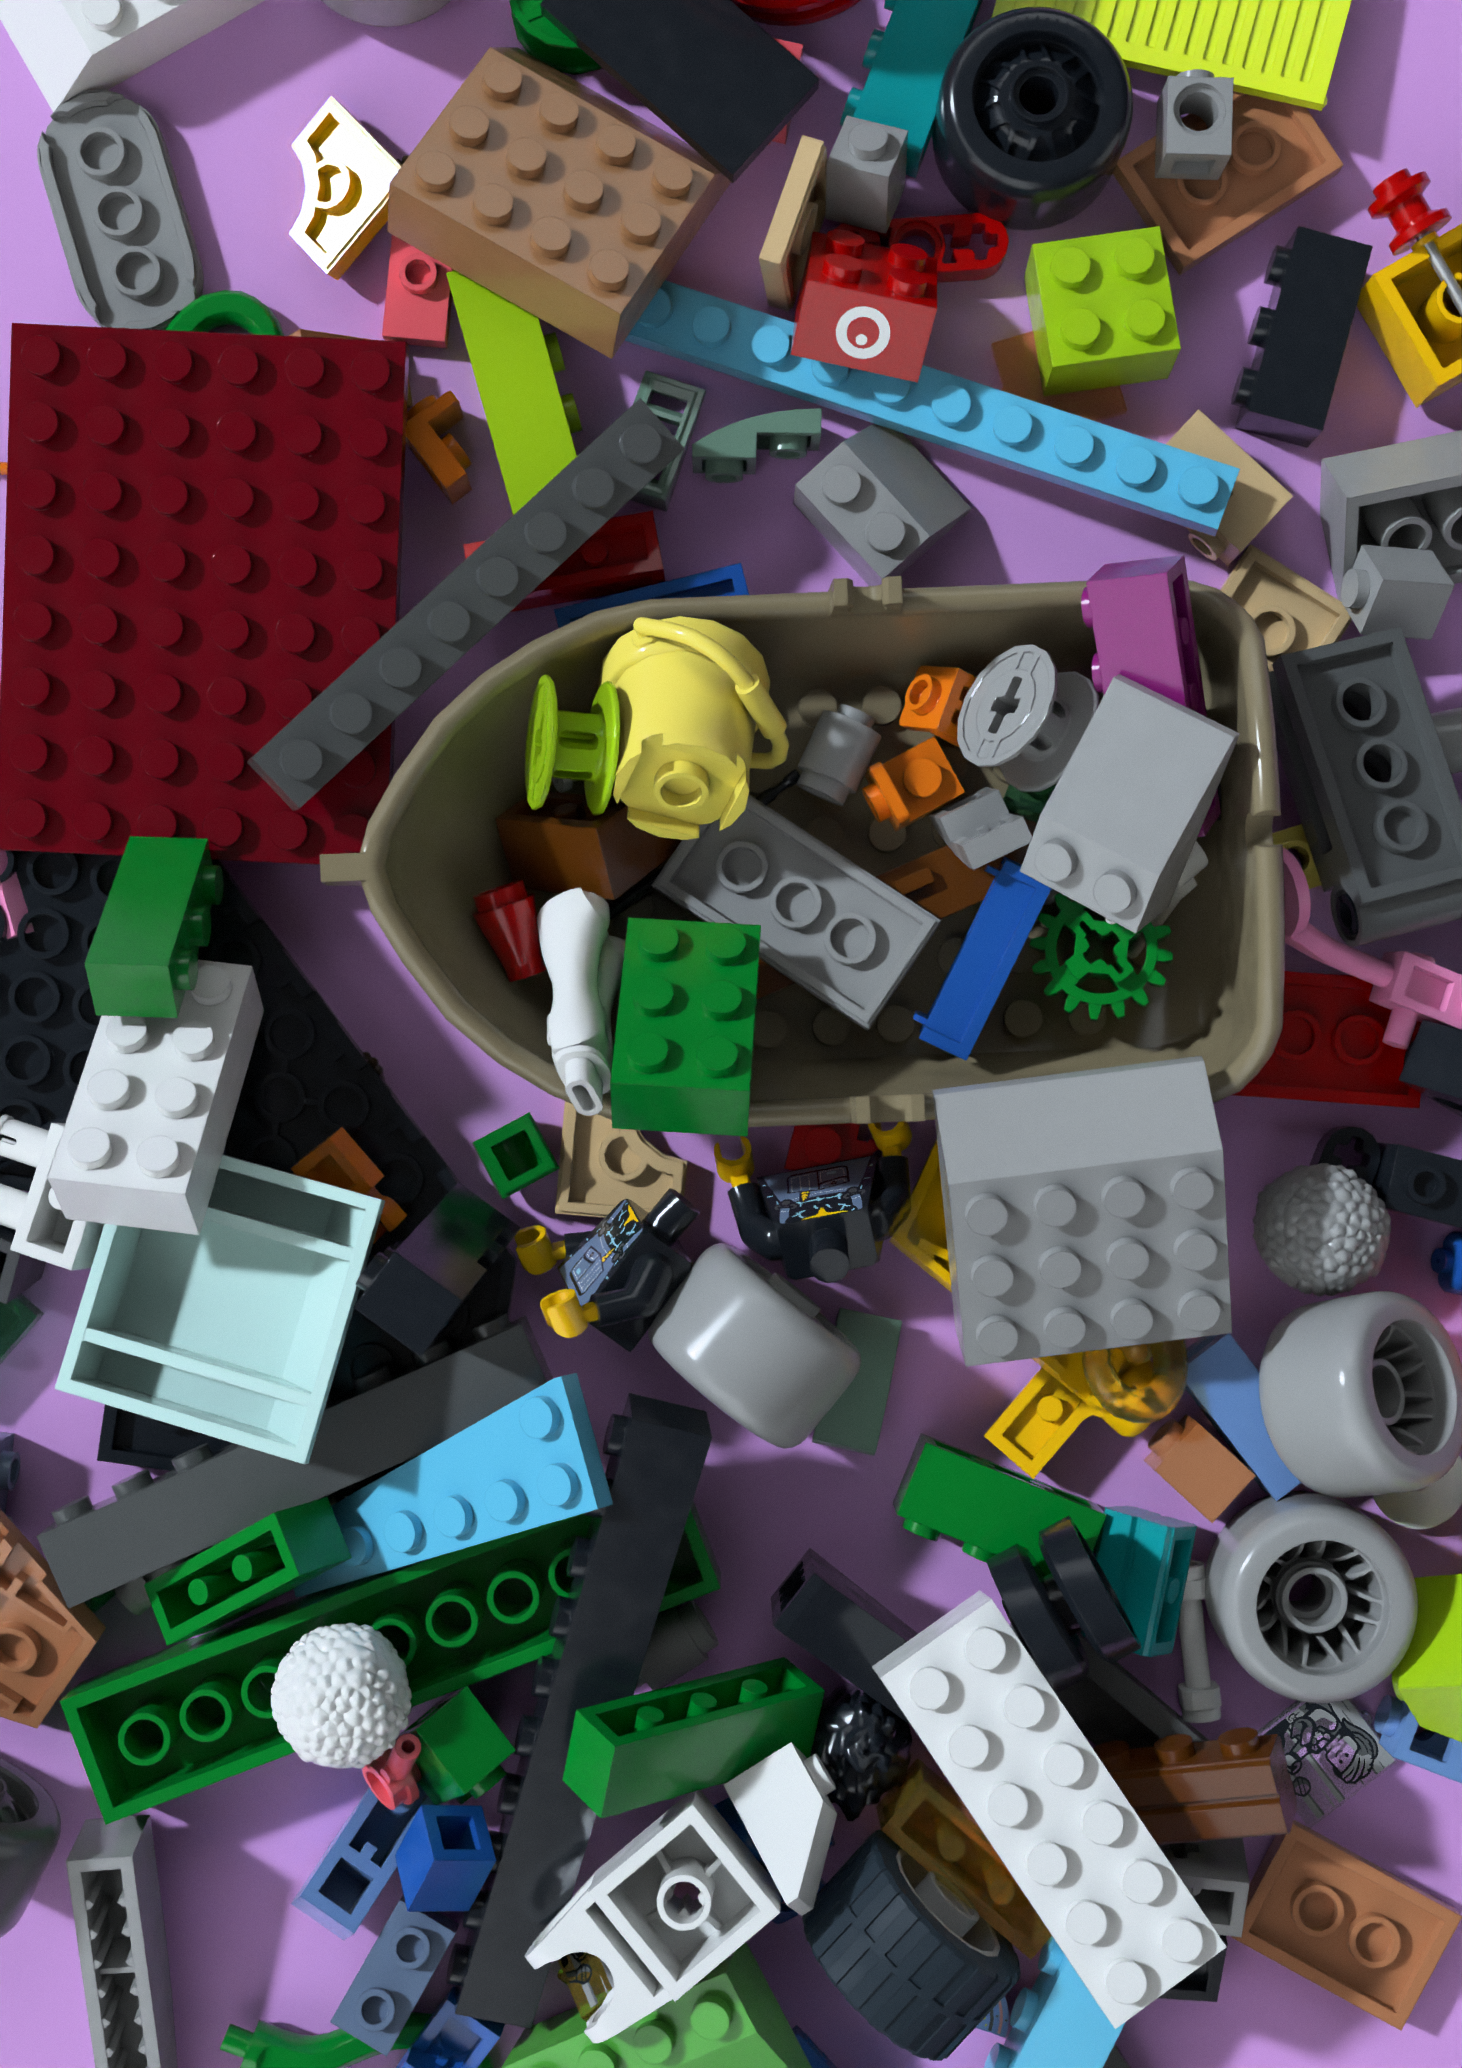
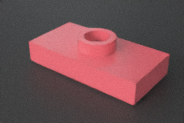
(416, 298)

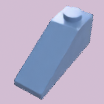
(357, 1864)

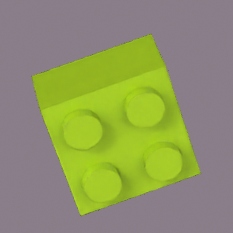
(1101, 311)

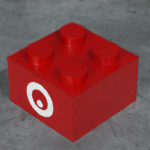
(865, 305)

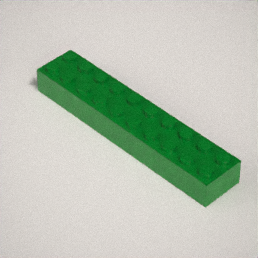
(452, 1618)

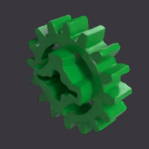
(1078, 969)

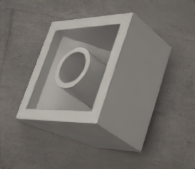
(879, 502)

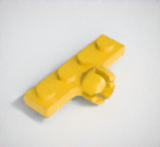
(1049, 1413)

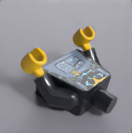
(822, 1215)
(616, 1272)

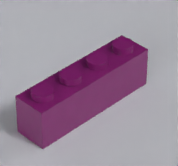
(1147, 634)

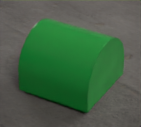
(515, 1155)

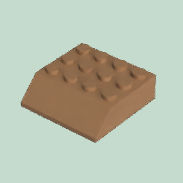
(553, 197)

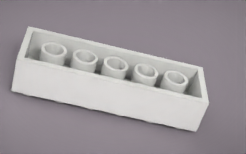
(1049, 1808)

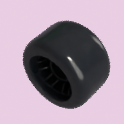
(1024, 164)

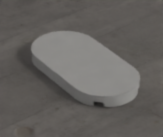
(119, 212)

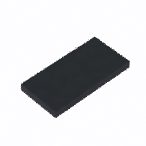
(695, 68)

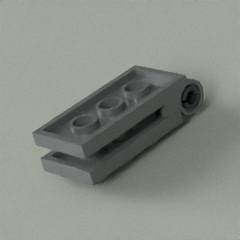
(1370, 785)

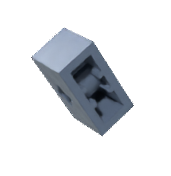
(394, 1976)

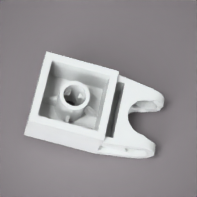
(647, 1933)

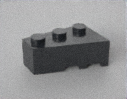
(431, 1275)

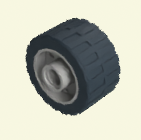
(908, 1950)

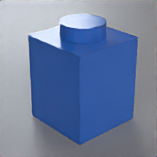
(445, 1858)

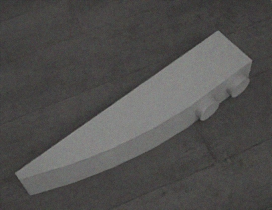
(122, 1944)

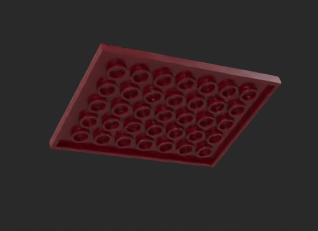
(184, 574)

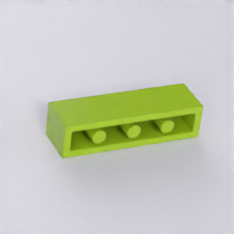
(517, 388)

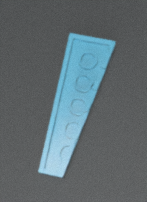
(487, 1482)

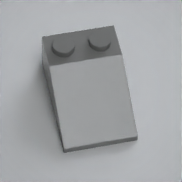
(1130, 804)

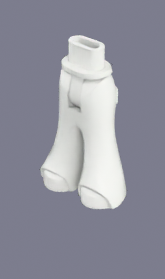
(585, 978)

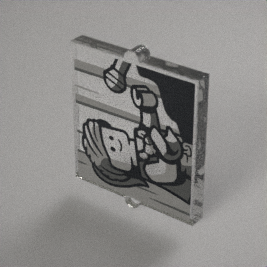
(1328, 1754)

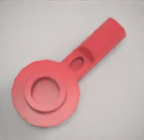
(395, 1773)

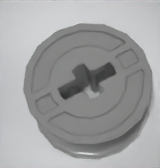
(1025, 717)

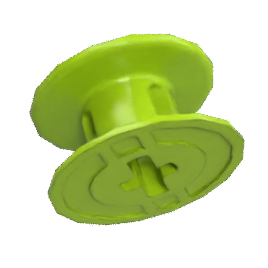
(572, 745)

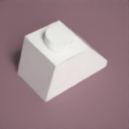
(788, 1820)

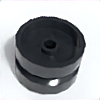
(1057, 1606)

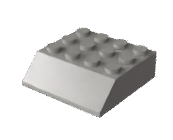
(1084, 1210)

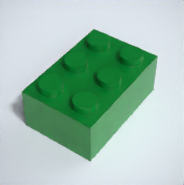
(686, 1027)

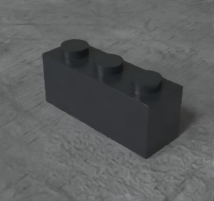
(1300, 336)

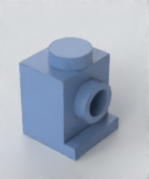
(1425, 1749)

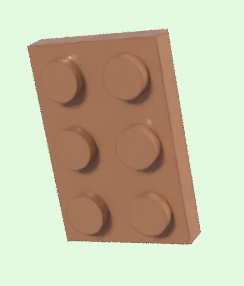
(1272, 164)
(1346, 1923)

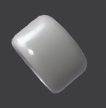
(754, 1346)
(1363, 1395)
(1348, 1626)

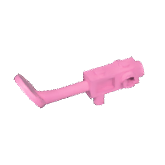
(1401, 980)

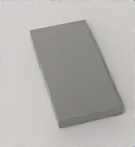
(817, 911)

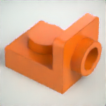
(441, 457)
(936, 701)
(911, 785)

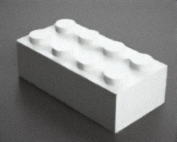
(159, 1108)

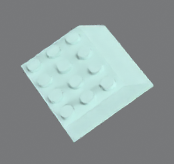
(231, 1323)

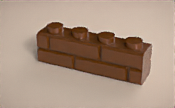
(1205, 1787)

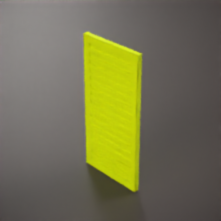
(1266, 45)

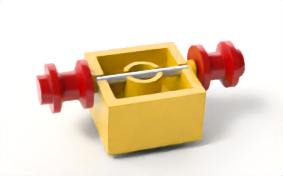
(1417, 299)

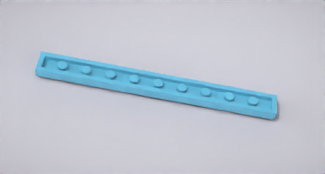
(944, 411)

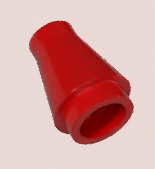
(511, 927)

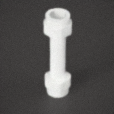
(1198, 1694)

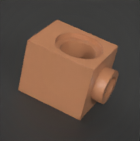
(1197, 1466)

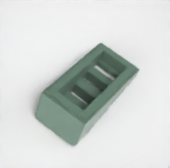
(659, 492)

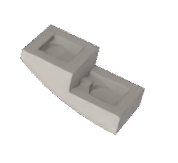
(980, 828)

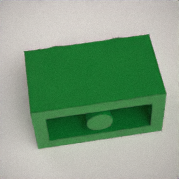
(459, 1749)

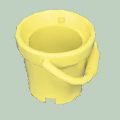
(689, 723)

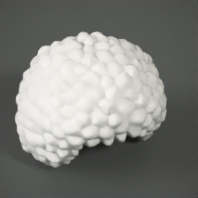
(341, 1696)

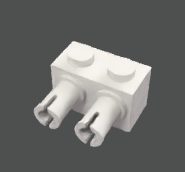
(36, 1215)

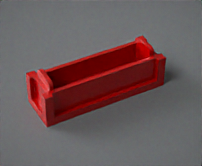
(612, 561)

